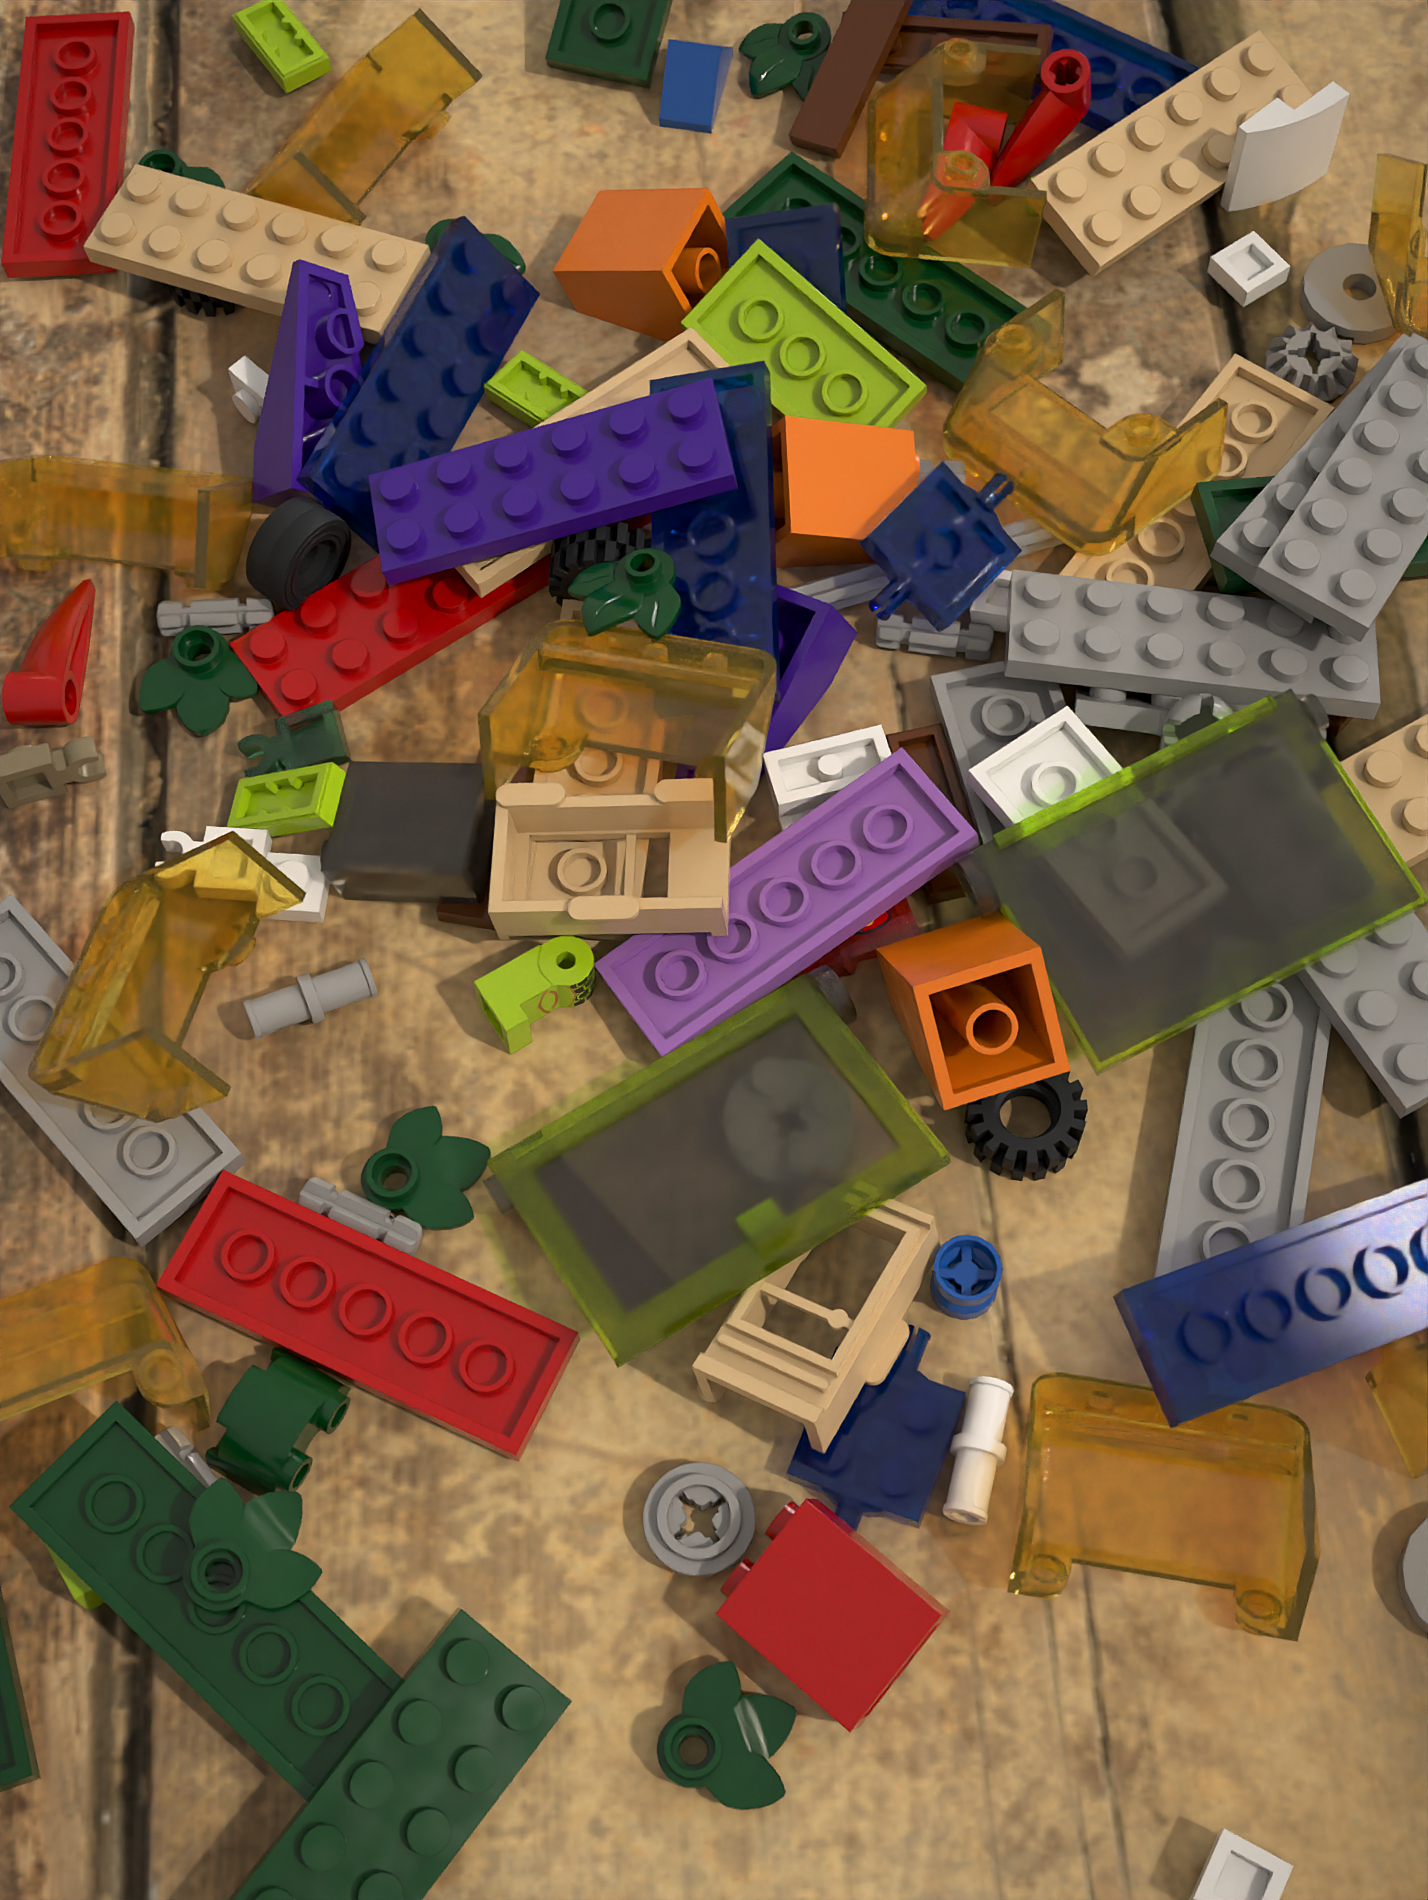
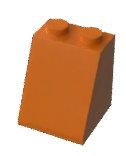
(645, 258)
(835, 487)
(975, 1008)

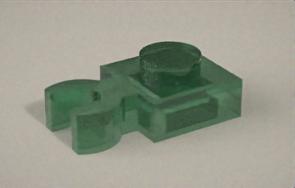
(303, 740)

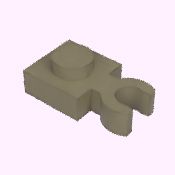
(39, 773)

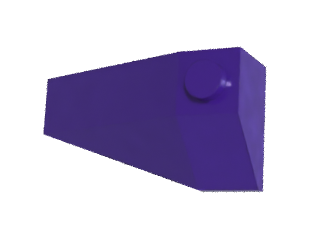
(307, 380)
(810, 654)

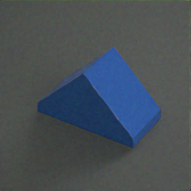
(693, 84)

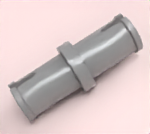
(310, 998)

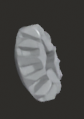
(1337, 363)
(704, 1487)

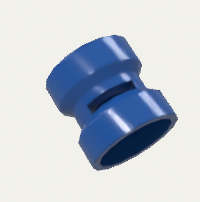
(967, 1262)

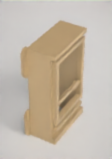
(677, 810)
(803, 1381)

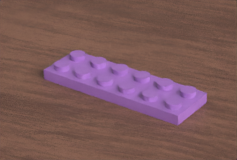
(793, 903)

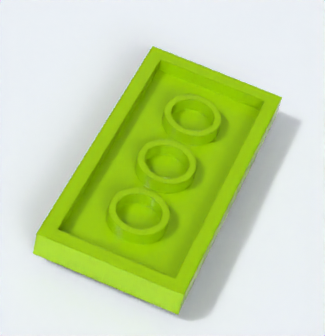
(814, 352)

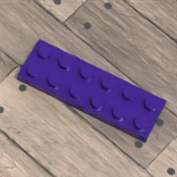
(551, 481)

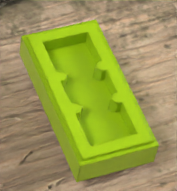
(282, 43)
(531, 389)
(288, 800)

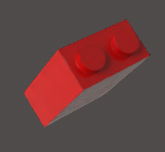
(829, 1611)

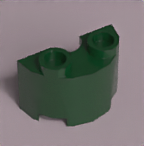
(273, 1421)

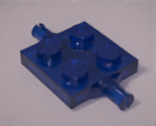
(941, 546)
(887, 1445)

